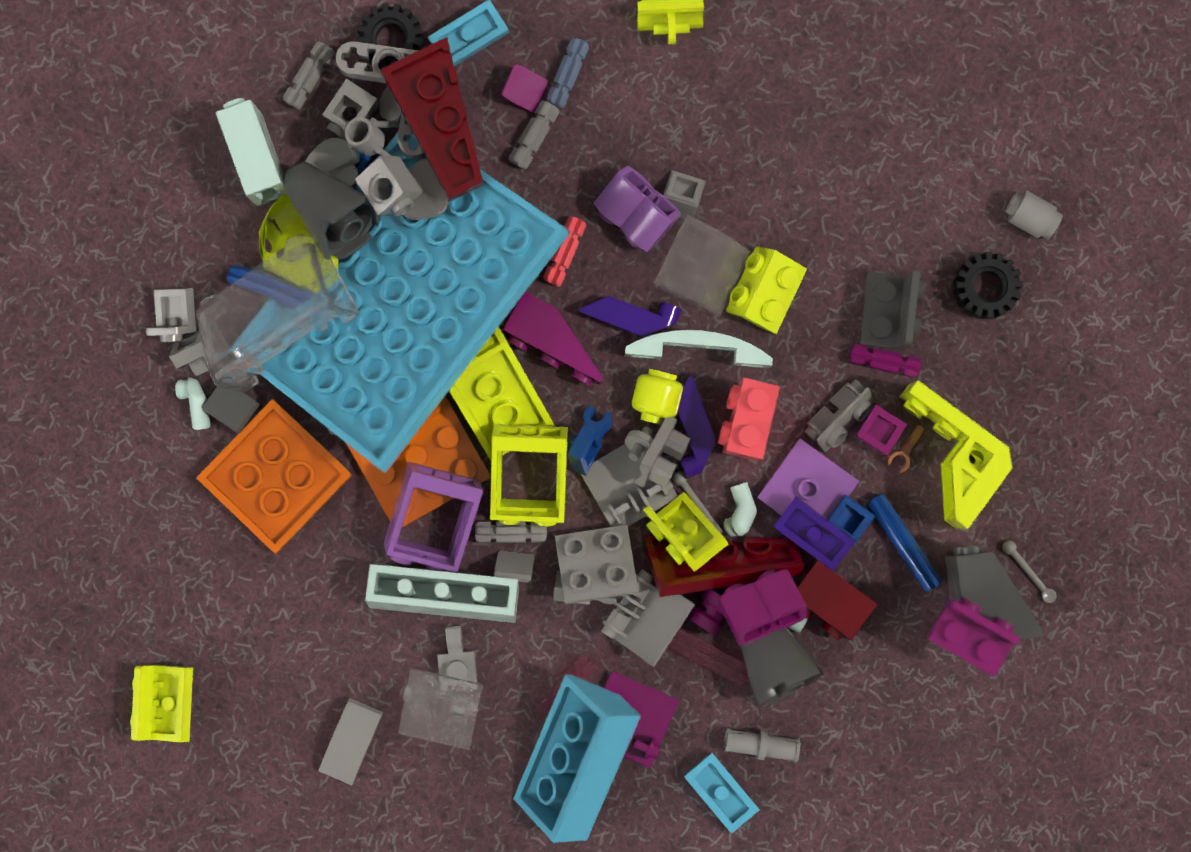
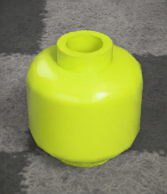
(657, 396)

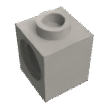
(375, 185)

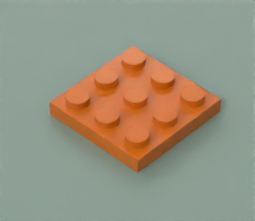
(437, 444)
(274, 476)

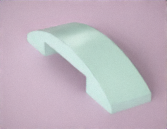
(744, 353)

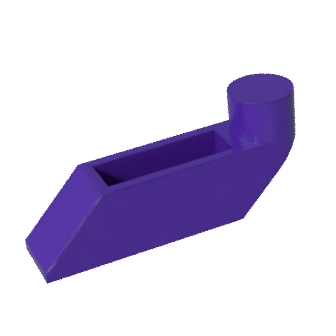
(630, 317)
(695, 427)

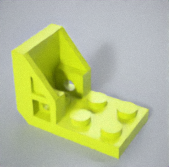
(497, 392)
(964, 484)

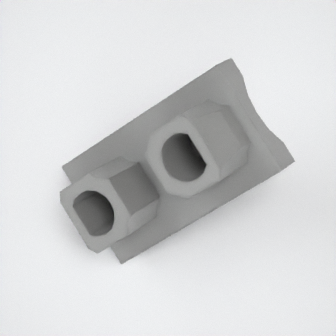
(643, 445)

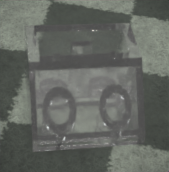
(702, 266)

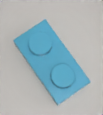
(472, 32)
(721, 792)

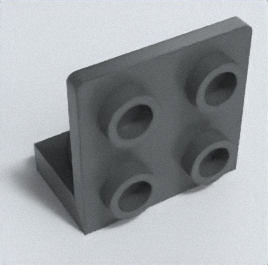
(890, 310)

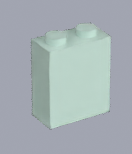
(252, 151)

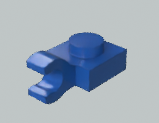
(587, 444)

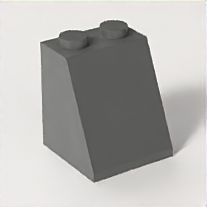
(984, 581)

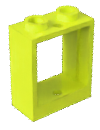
(528, 439)

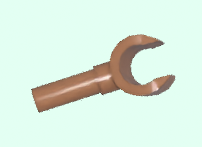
(907, 448)

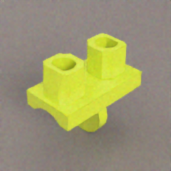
(669, 16)

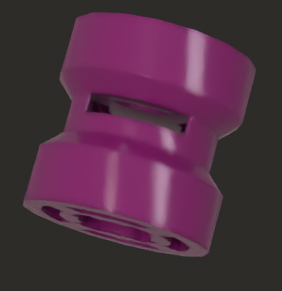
(708, 612)

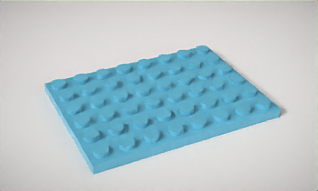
(426, 309)

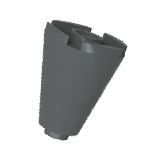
(330, 210)
(778, 667)

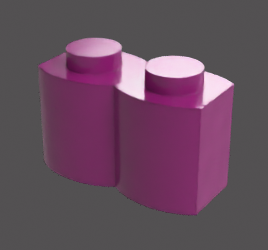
(762, 606)

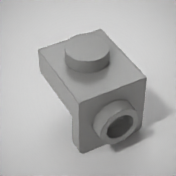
(173, 314)

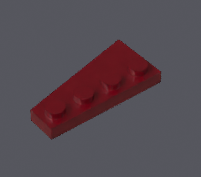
(433, 107)
(732, 565)

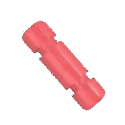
(563, 256)

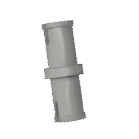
(762, 745)

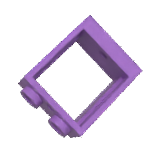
(440, 482)

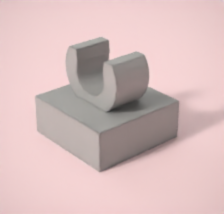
(190, 351)

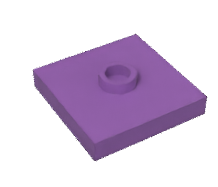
(808, 477)

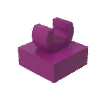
(881, 430)

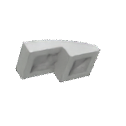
(350, 741)

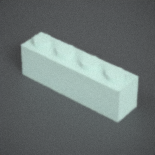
(442, 593)

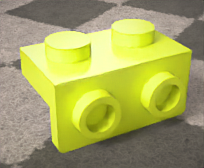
(766, 288)
(687, 530)
(161, 703)

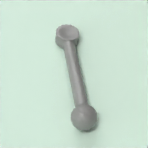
(680, 479)
(1048, 595)

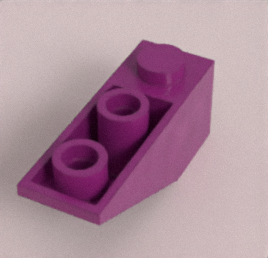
(545, 330)

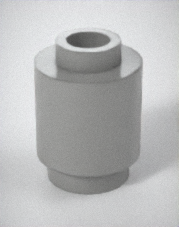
(1033, 215)

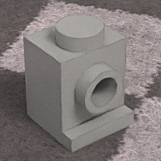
(348, 97)

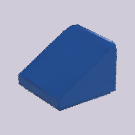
(851, 518)

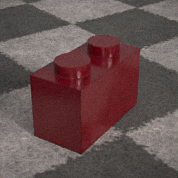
(834, 601)

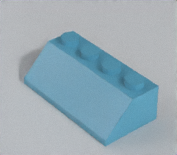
(576, 759)

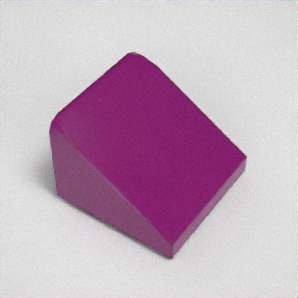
(524, 88)

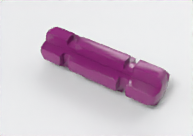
(885, 360)

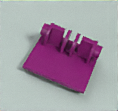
(655, 712)

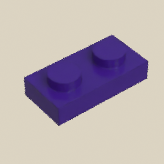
(814, 533)

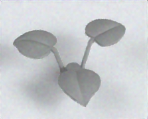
(339, 156)

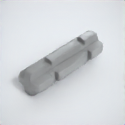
(308, 75)
(533, 135)
(510, 533)

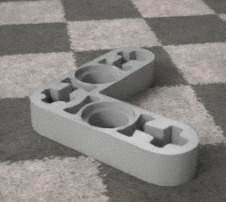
(361, 72)

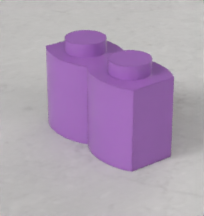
(636, 209)

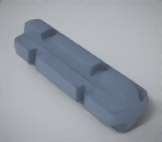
(567, 72)

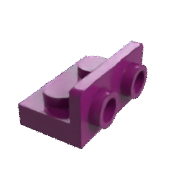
(973, 636)

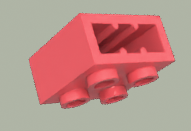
(750, 420)

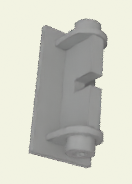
(853, 405)

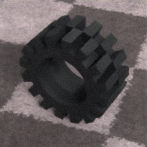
(386, 17)
(1005, 273)

